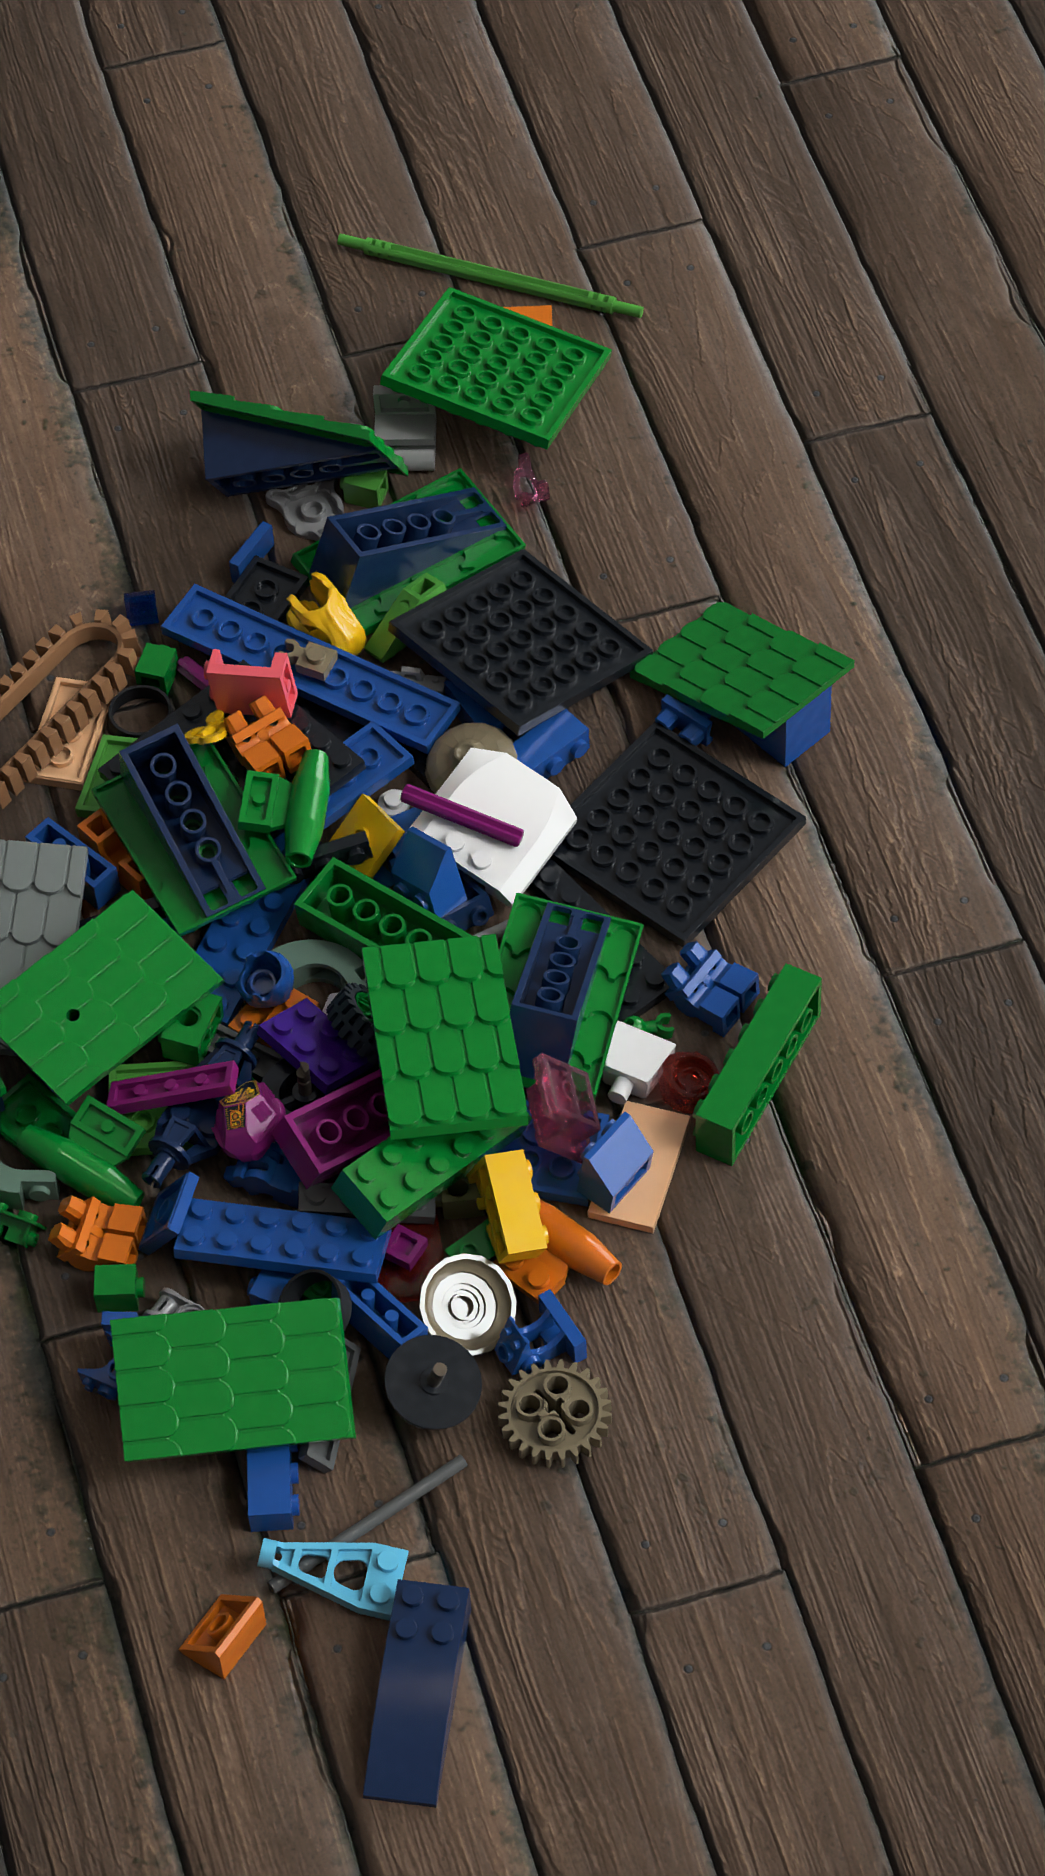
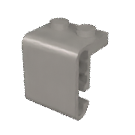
(406, 427)

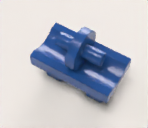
(692, 722)

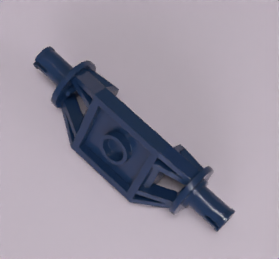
(193, 1120)

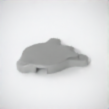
(307, 507)

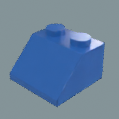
(428, 873)

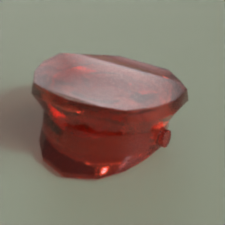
(686, 1080)

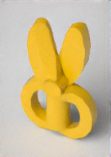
(212, 732)

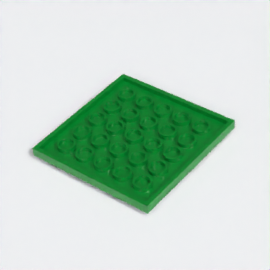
(496, 367)

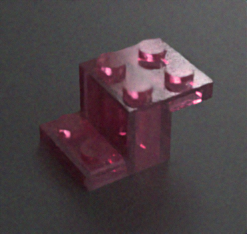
(562, 1107)

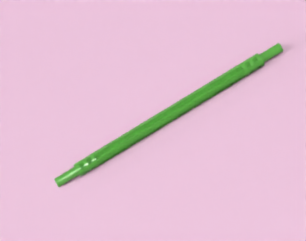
(490, 275)

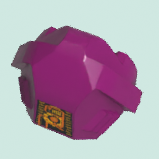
(247, 1121)

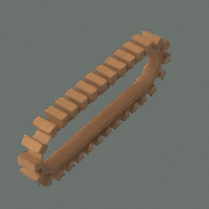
(75, 710)

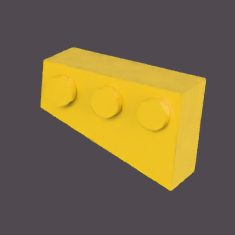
(510, 1205)

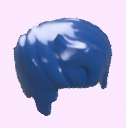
(265, 979)

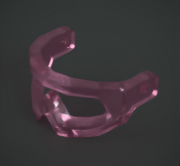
(541, 487)

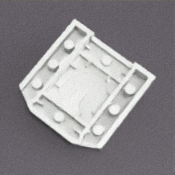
(514, 794)

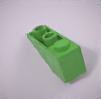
(384, 644)

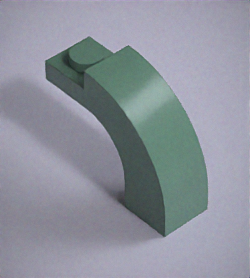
(322, 962)
(26, 1184)

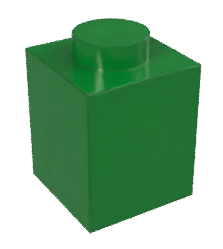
(157, 667)
(118, 1288)

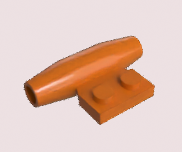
(567, 1248)

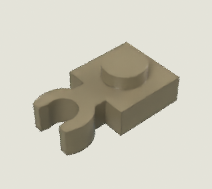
(312, 660)

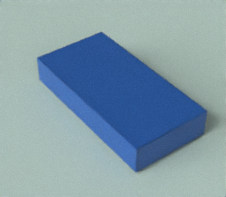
(257, 544)

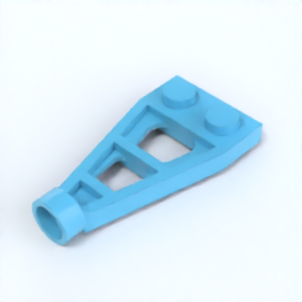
(383, 1564)

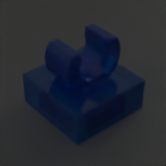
(141, 607)

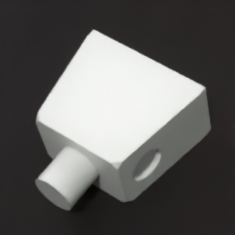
(634, 1062)

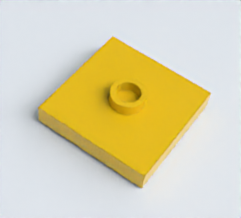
(380, 829)

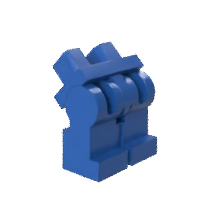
(710, 987)
(267, 1175)

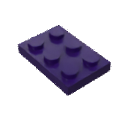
(307, 1036)

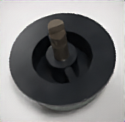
(293, 1085)

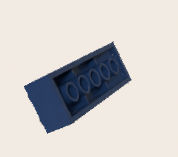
(417, 1692)

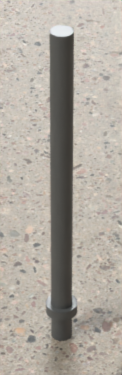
(379, 1516)

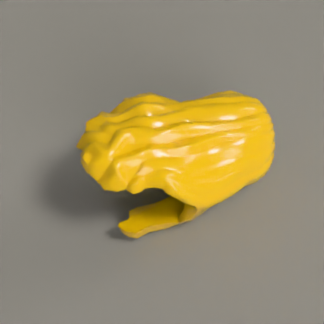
(333, 620)

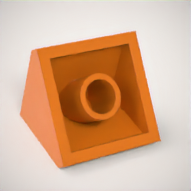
(225, 1633)

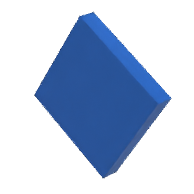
(168, 1213)

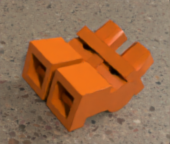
(266, 743)
(98, 1233)

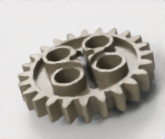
(579, 1396)

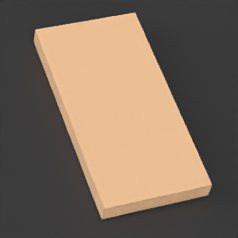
(73, 763)
(643, 1203)

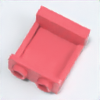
(239, 685)

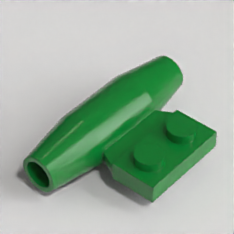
(297, 806)
(89, 1157)

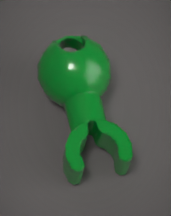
(652, 1026)

